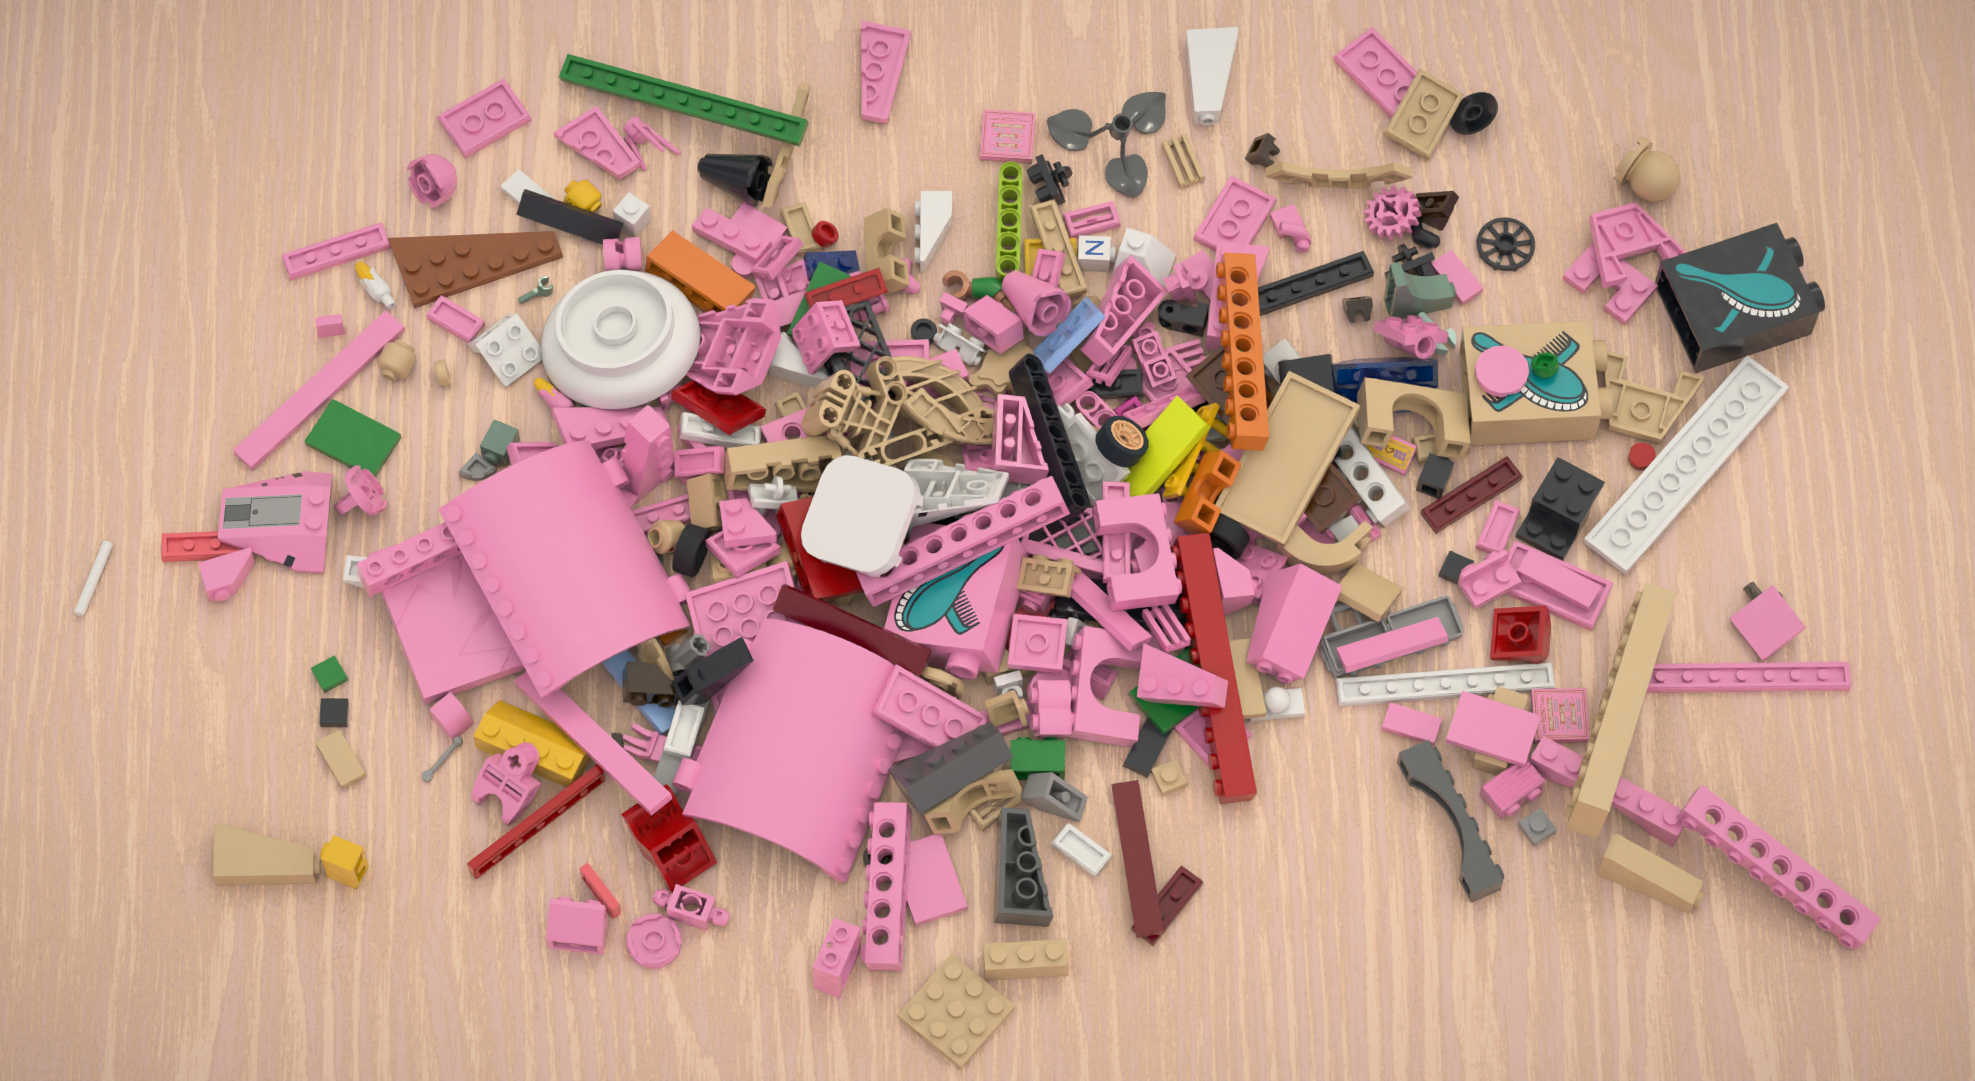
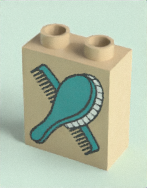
(1546, 408)

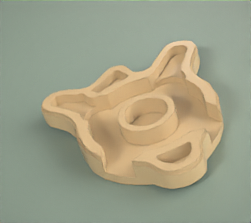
(996, 367)

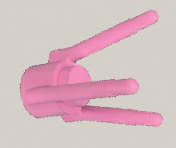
(639, 132)

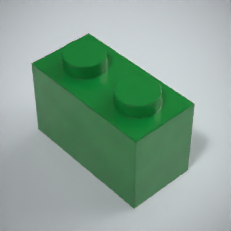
(1037, 757)

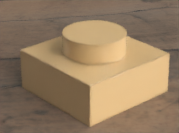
(1169, 777)

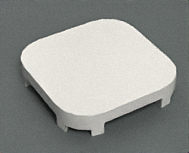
(860, 515)

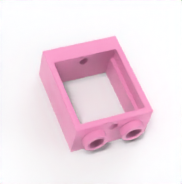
(836, 963)

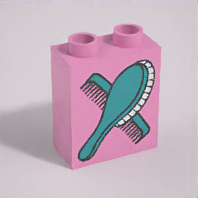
(962, 612)

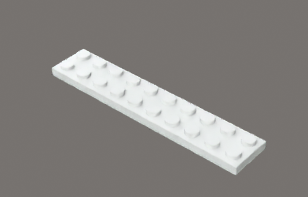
(1686, 465)

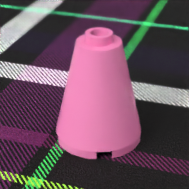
(1036, 302)

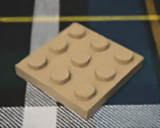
(956, 1011)

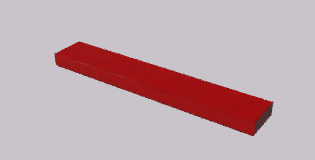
(536, 821)

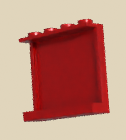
(816, 578)

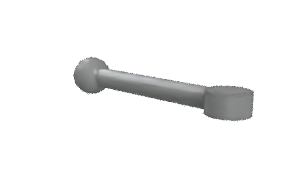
(427, 775)

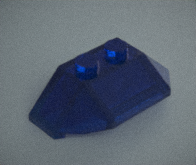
(1406, 370)

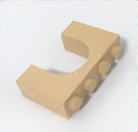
(1443, 409)

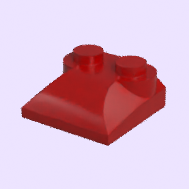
(1521, 634)

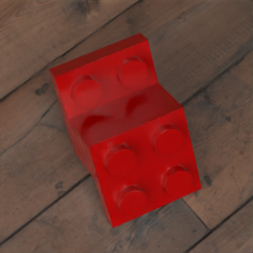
(670, 842)

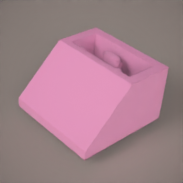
(577, 925)

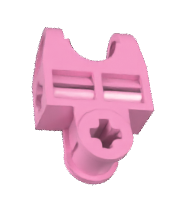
(510, 780)

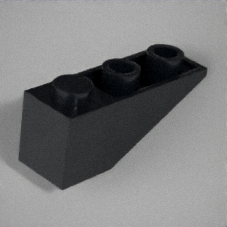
(708, 676)

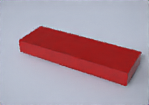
(850, 290)

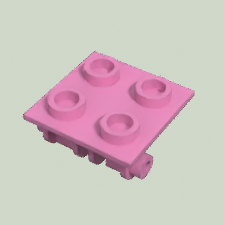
(1260, 563)

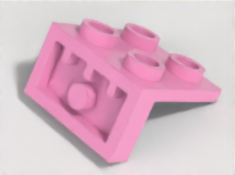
(824, 332)

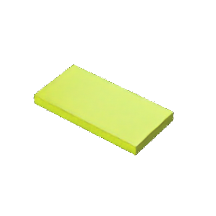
(1170, 441)

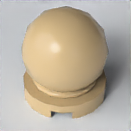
(1650, 173)

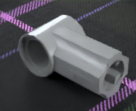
(686, 654)

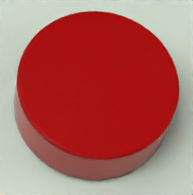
(825, 234)
(1641, 456)

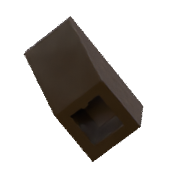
(647, 684)

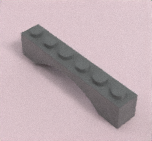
(1424, 771)

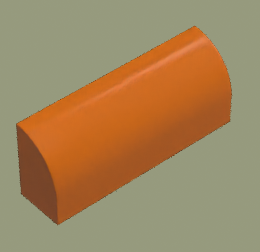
(698, 274)

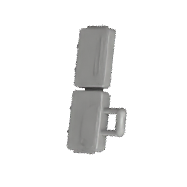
(1439, 607)

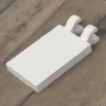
(1091, 463)

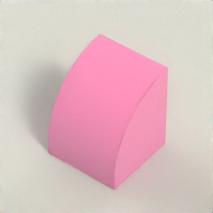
(451, 716)

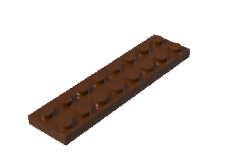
(1334, 494)

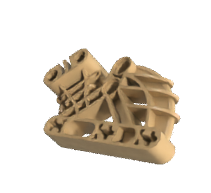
(839, 406)

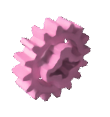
(1392, 212)

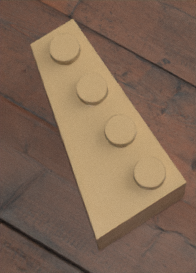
(795, 460)

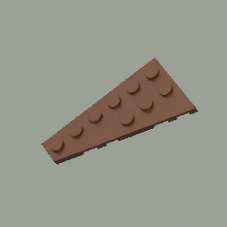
(462, 262)

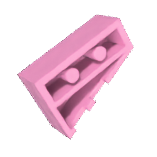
(1015, 442)
(1178, 682)

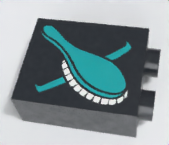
(1739, 297)

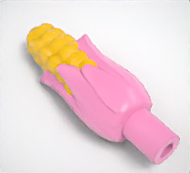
(552, 395)

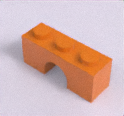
(1213, 475)

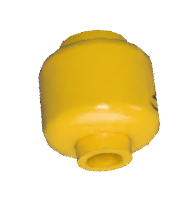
(583, 195)

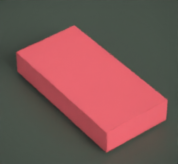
(600, 891)

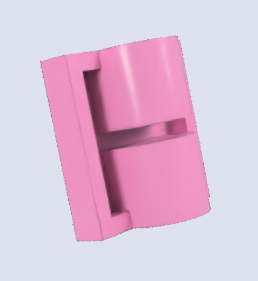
(1411, 335)

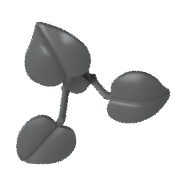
(1123, 174)

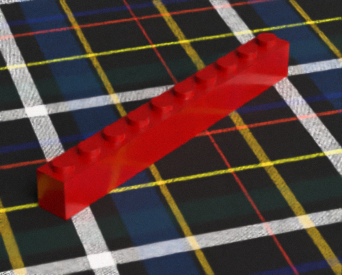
(1212, 653)

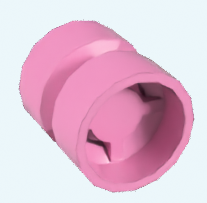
(622, 254)

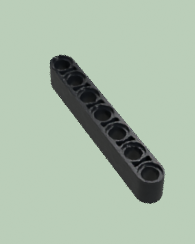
(1031, 382)

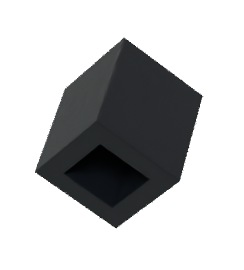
(1435, 476)

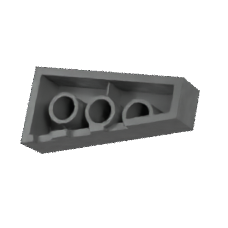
(950, 766)
(1019, 880)

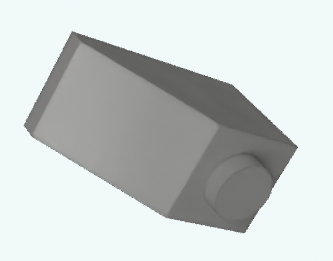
(1054, 796)

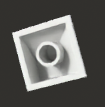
(1148, 252)

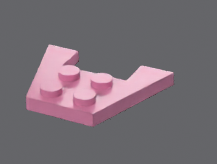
(1626, 233)

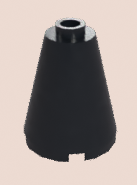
(737, 174)

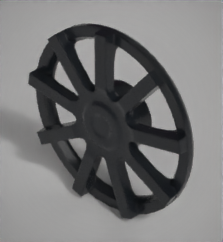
(1505, 244)

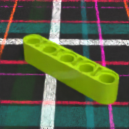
(1009, 213)

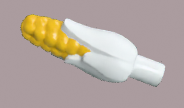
(375, 285)

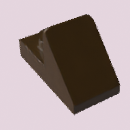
(1436, 207)

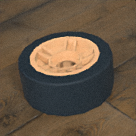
(1122, 441)

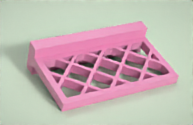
(1089, 565)

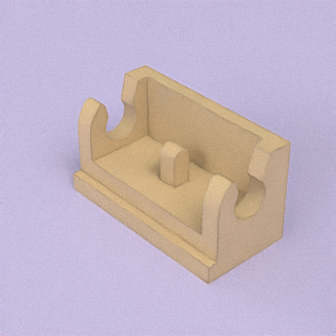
(704, 499)

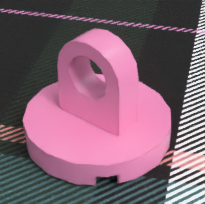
(363, 491)

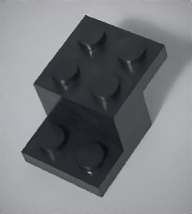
(1560, 509)

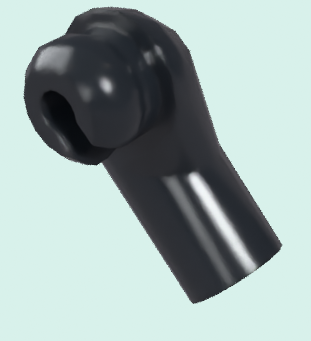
(1423, 237)

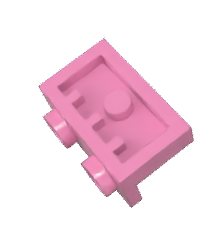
(1488, 579)

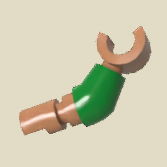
(978, 288)

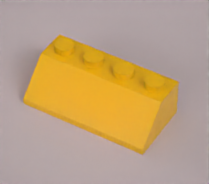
(508, 726)

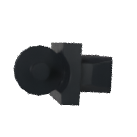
(1043, 171)
(1421, 264)

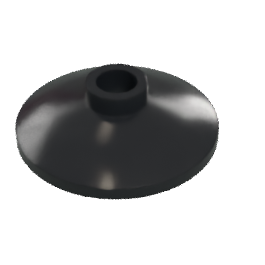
(1474, 113)

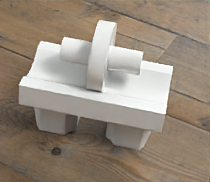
(771, 496)

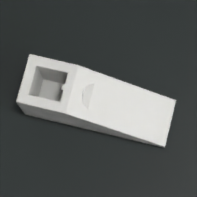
(935, 223)
(789, 365)

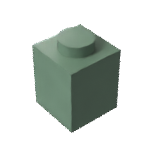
(495, 442)

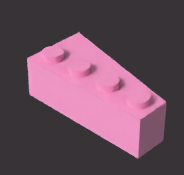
(1261, 254)
(1125, 304)
(647, 452)

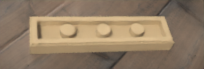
(1055, 238)

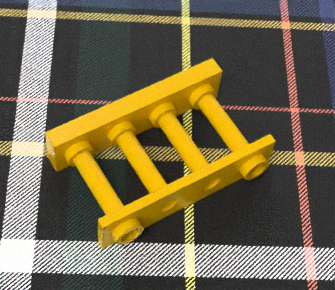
(1176, 483)

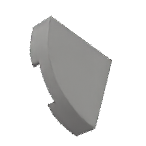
(477, 469)

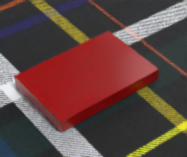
(723, 411)

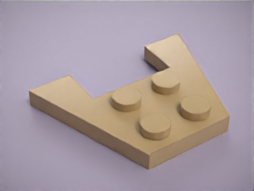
(1644, 409)

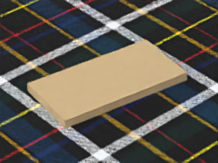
(1280, 481)

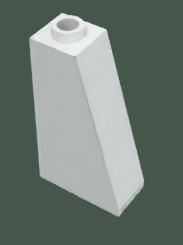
(1209, 67)

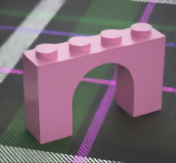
(1144, 517)
(1090, 718)

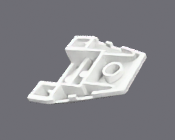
(953, 490)

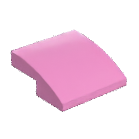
(788, 282)

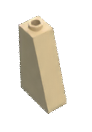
(260, 860)
(1650, 875)

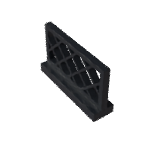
(836, 361)

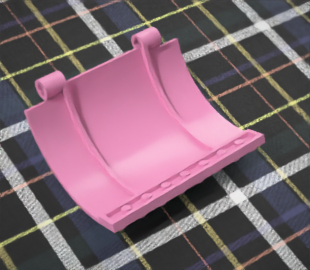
(565, 562)
(797, 746)

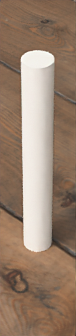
(93, 578)

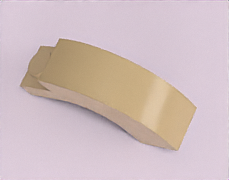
(1326, 557)
(950, 813)

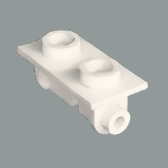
(951, 338)

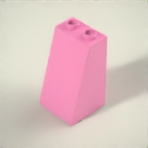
(1291, 621)

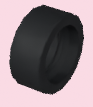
(1229, 537)
(690, 550)

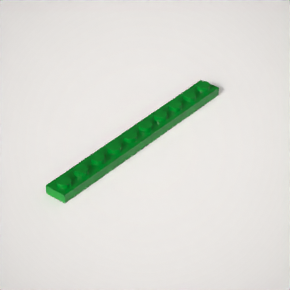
(684, 100)

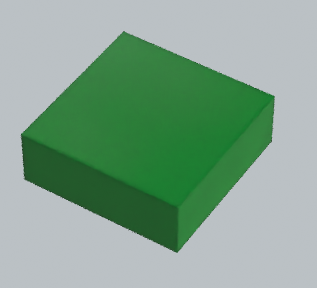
(329, 674)

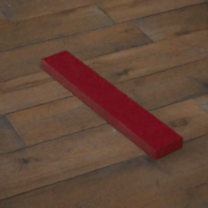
(852, 628)
(1137, 859)

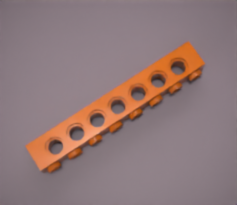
(1243, 433)

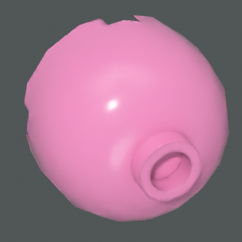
(432, 179)

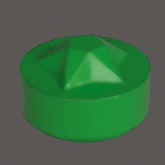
(1545, 365)

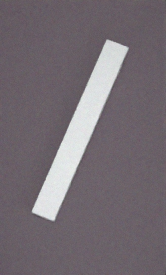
(1442, 684)

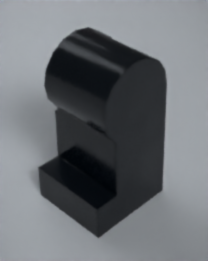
(1183, 317)

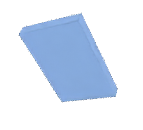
(1068, 334)

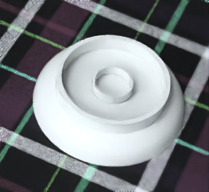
(620, 339)

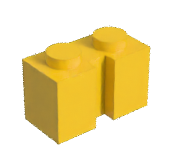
(344, 861)

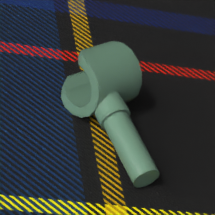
(540, 290)

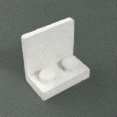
(508, 348)

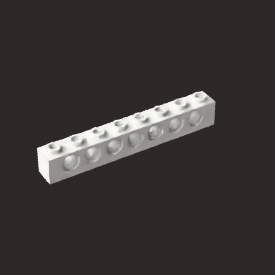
(1392, 503)

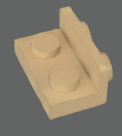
(1046, 576)

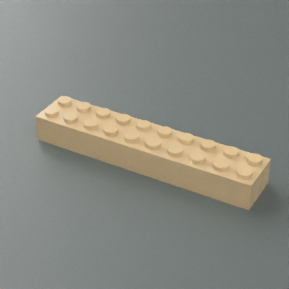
(1619, 710)

